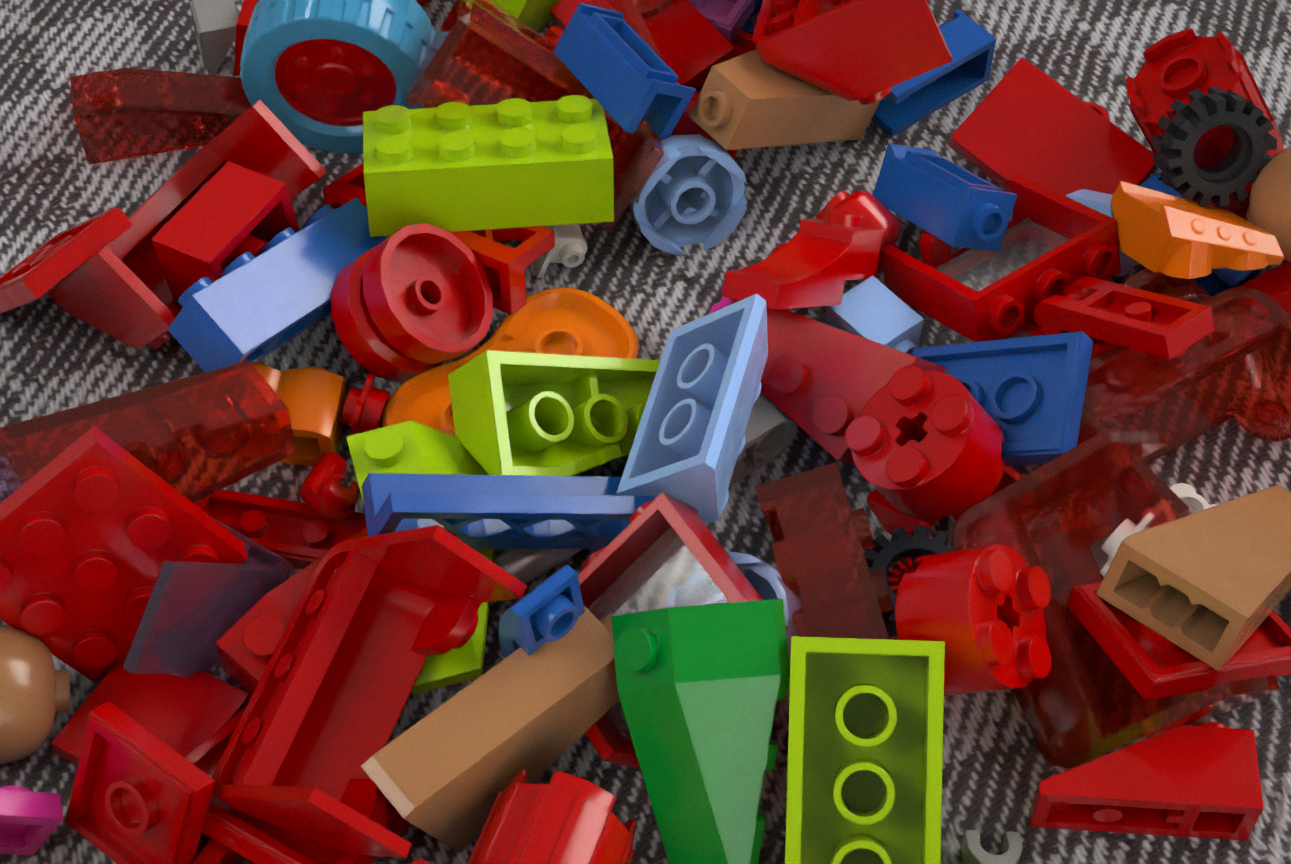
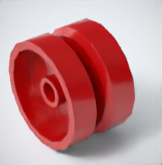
(412, 303)

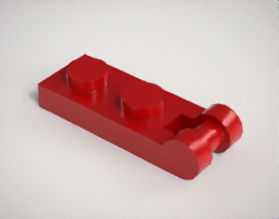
(1126, 317)

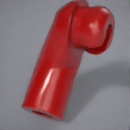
(324, 490)

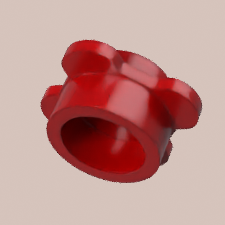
(365, 407)

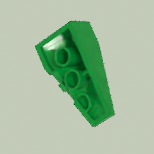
(701, 718)

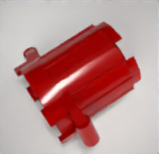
(1190, 63)
(553, 825)

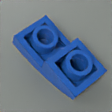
(542, 614)

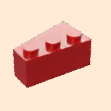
(826, 375)

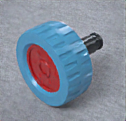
(332, 62)

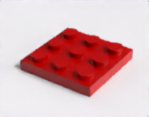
(89, 547)

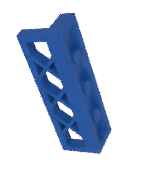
(502, 508)

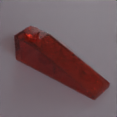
(152, 111)

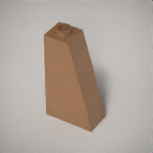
(761, 106)
(1207, 574)
(505, 721)

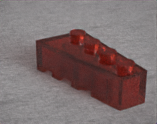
(187, 431)
(823, 556)

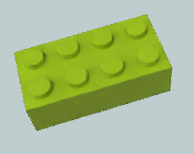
(488, 165)
(865, 751)

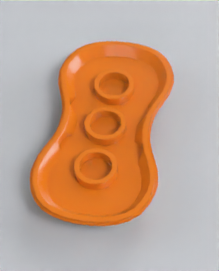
(550, 323)

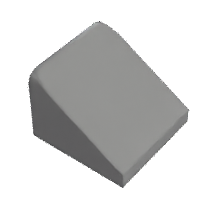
(214, 30)

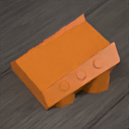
(1187, 238)

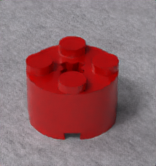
(927, 445)
(985, 611)

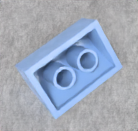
(700, 408)

